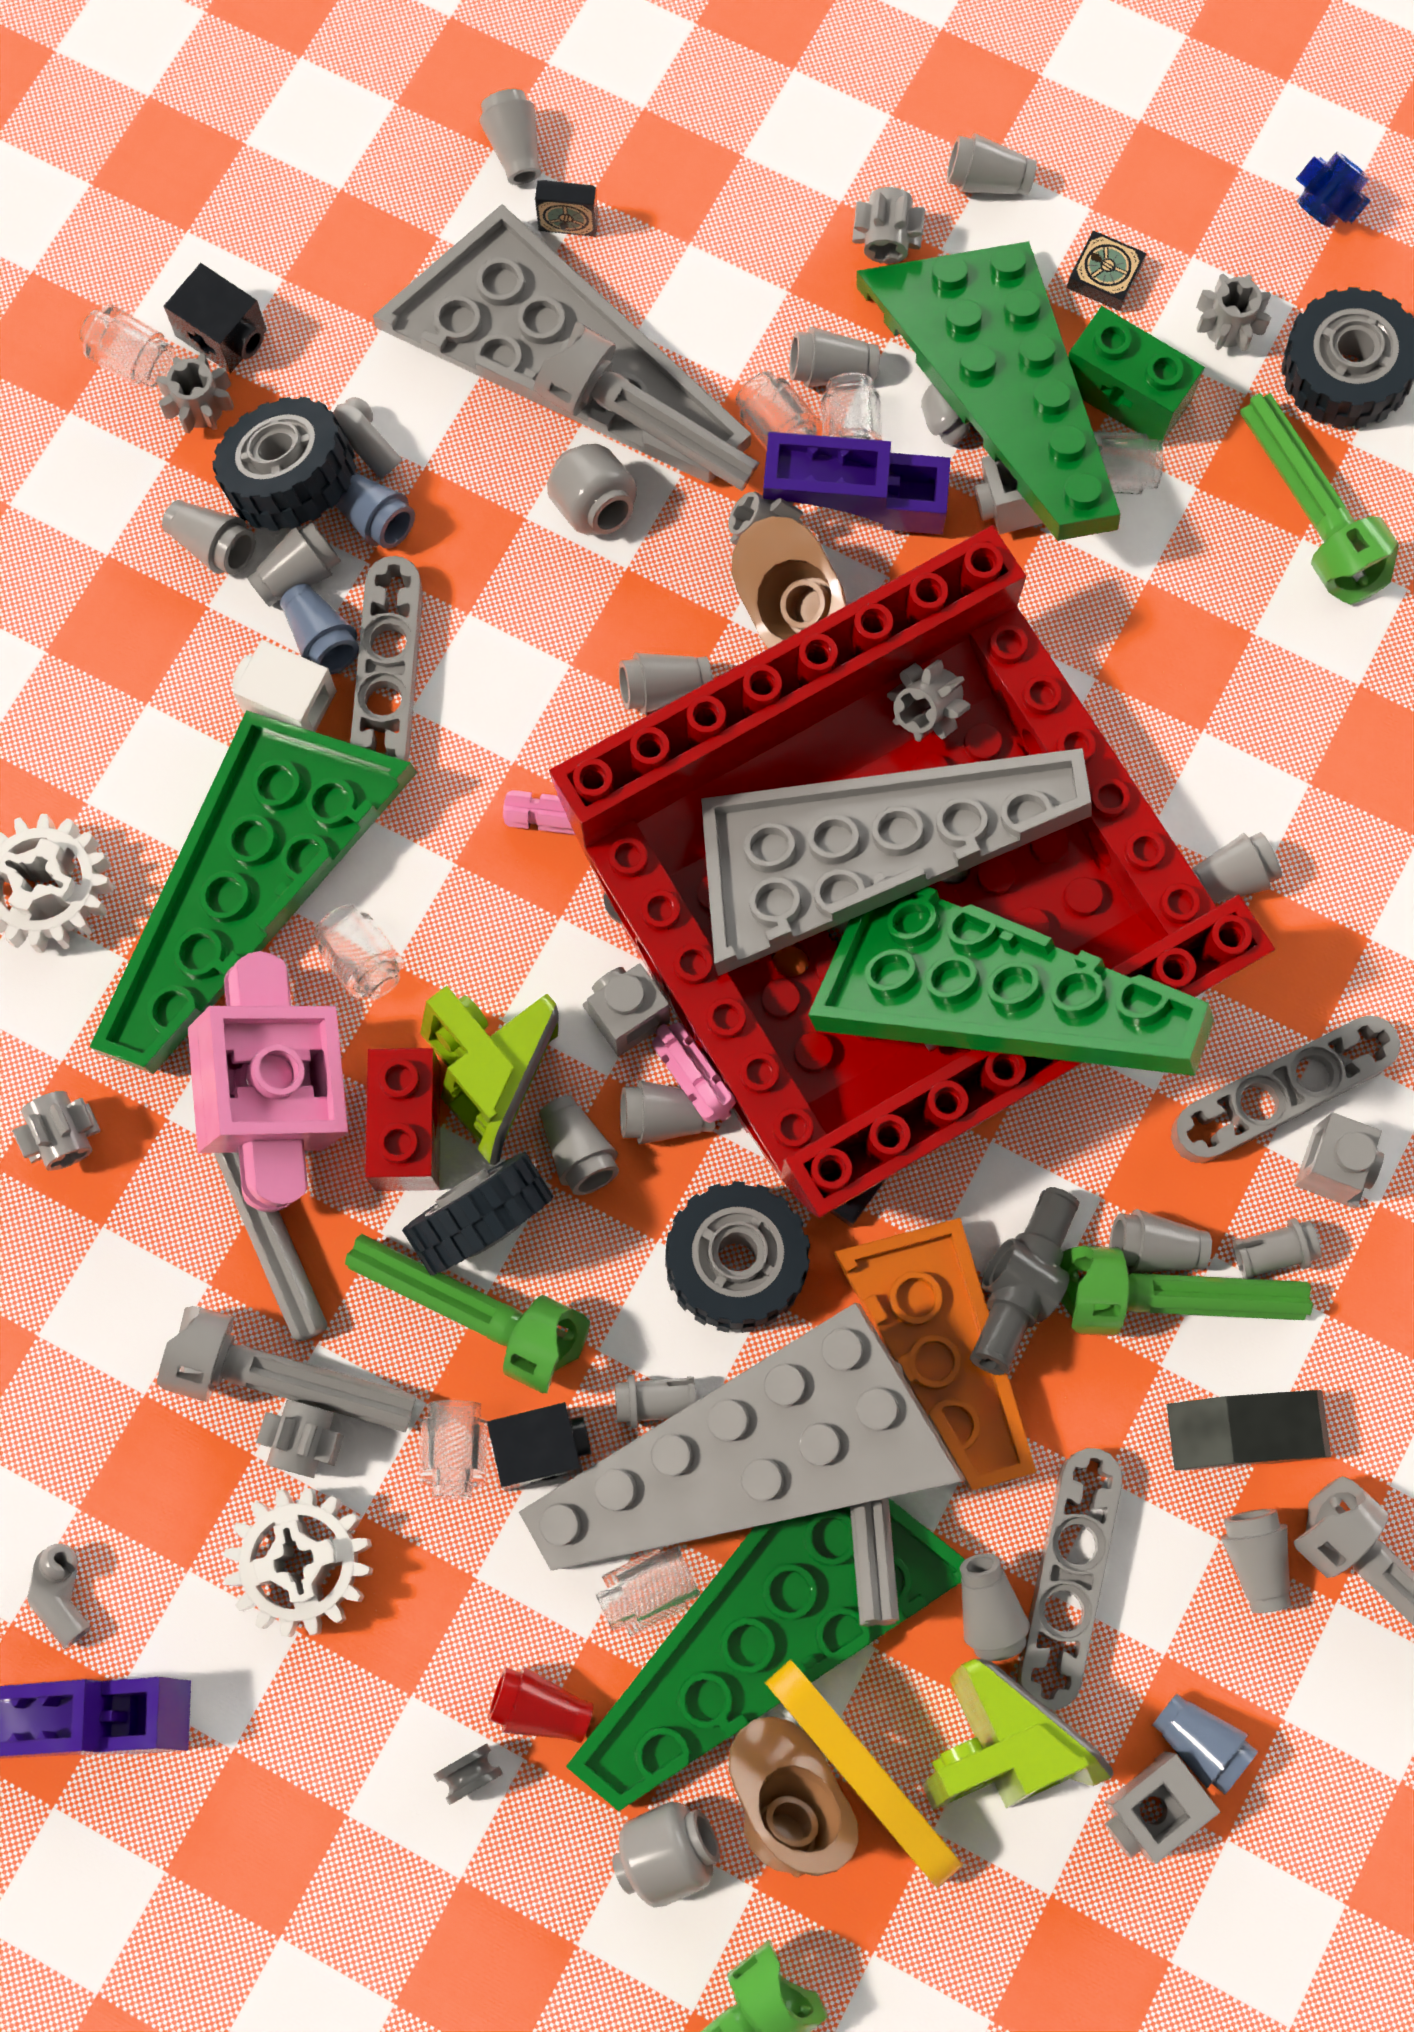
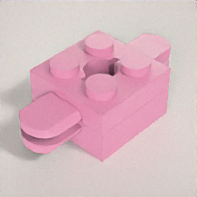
(291, 1075)

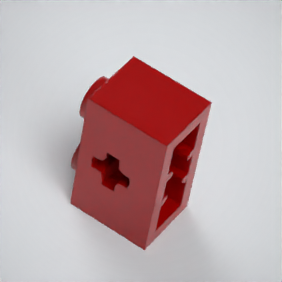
(403, 1119)

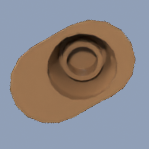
(784, 578)
(790, 1800)

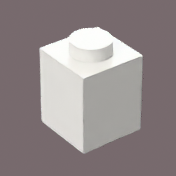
(283, 686)

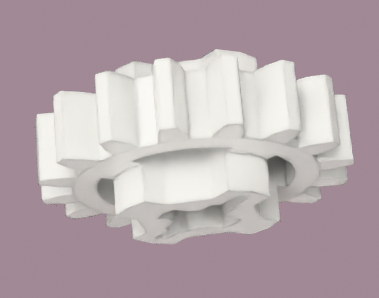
(44, 855)
(269, 1570)

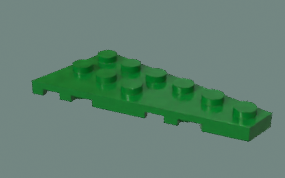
(1002, 365)
(257, 850)
(995, 986)
(773, 1601)

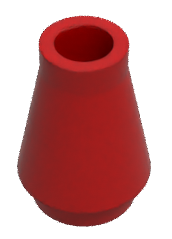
(537, 1707)

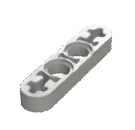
(391, 672)
(1287, 1093)
(1081, 1580)

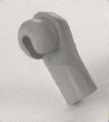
(942, 418)
(355, 420)
(52, 1591)

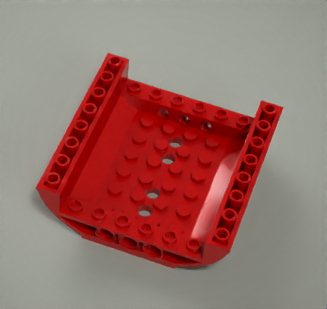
(816, 710)

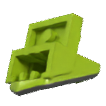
(487, 1072)
(1014, 1746)

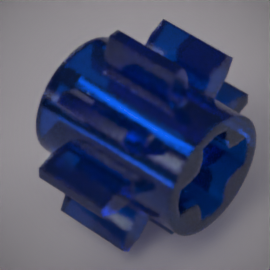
(1333, 189)

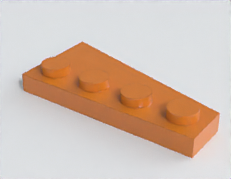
(930, 1316)

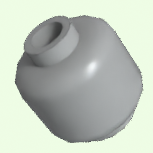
(592, 489)
(666, 1854)

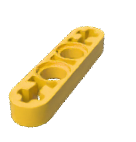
(863, 1774)

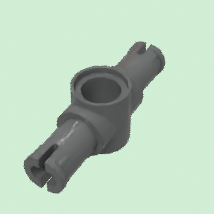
(1025, 1281)

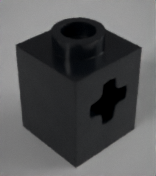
(216, 318)
(538, 1446)

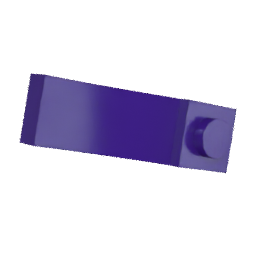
(859, 479)
(95, 1717)

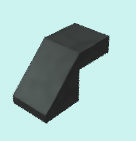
(1248, 1429)

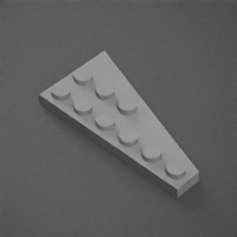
(511, 302)
(840, 848)
(781, 1441)

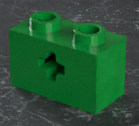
(1133, 375)

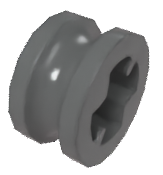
(468, 1774)

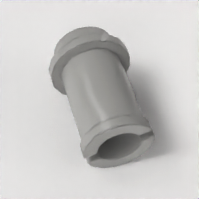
(1277, 1249)
(652, 1399)

